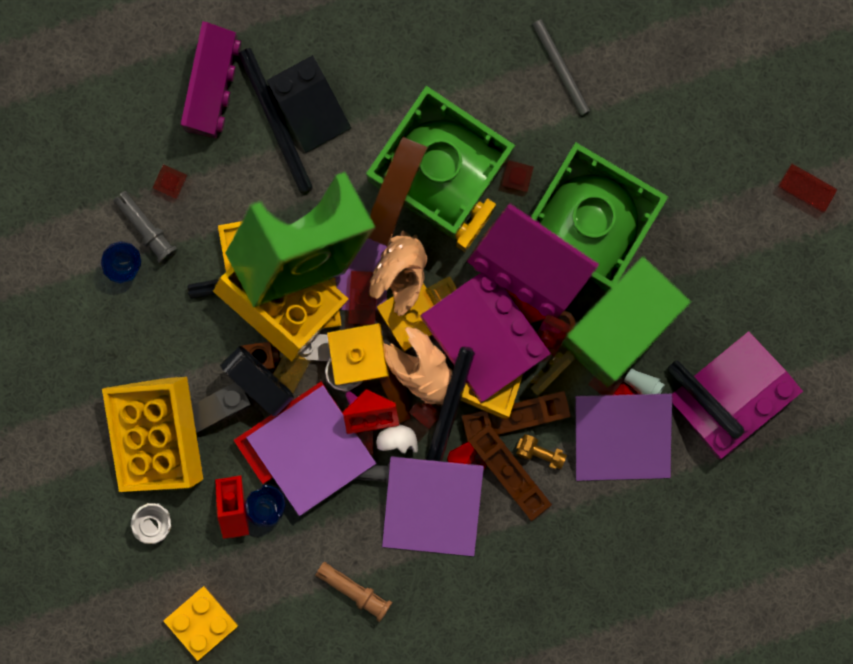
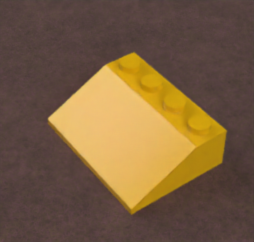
(286, 321)
(153, 435)

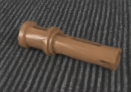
(363, 597)

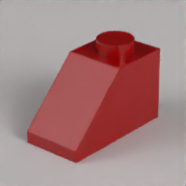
(231, 507)

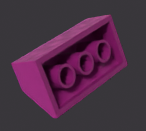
(210, 80)

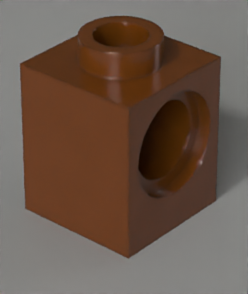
(272, 353)

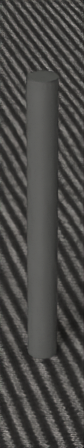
(561, 67)

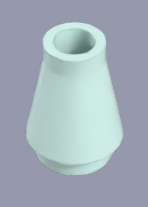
(643, 383)

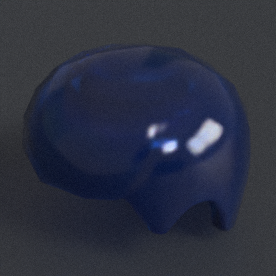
(119, 253)
(262, 515)

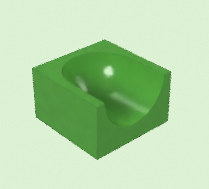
(456, 167)
(599, 212)
(286, 258)
(625, 322)

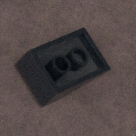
(309, 104)

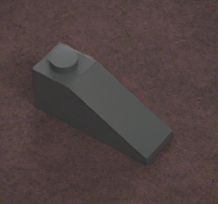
(219, 406)

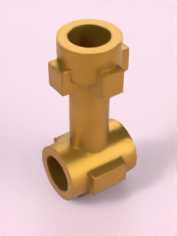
(528, 447)

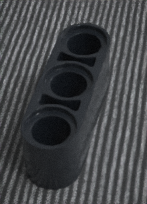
(257, 380)

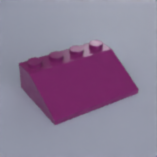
(532, 262)
(492, 325)
(746, 385)

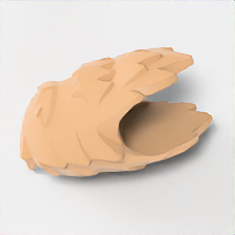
(401, 271)
(424, 375)

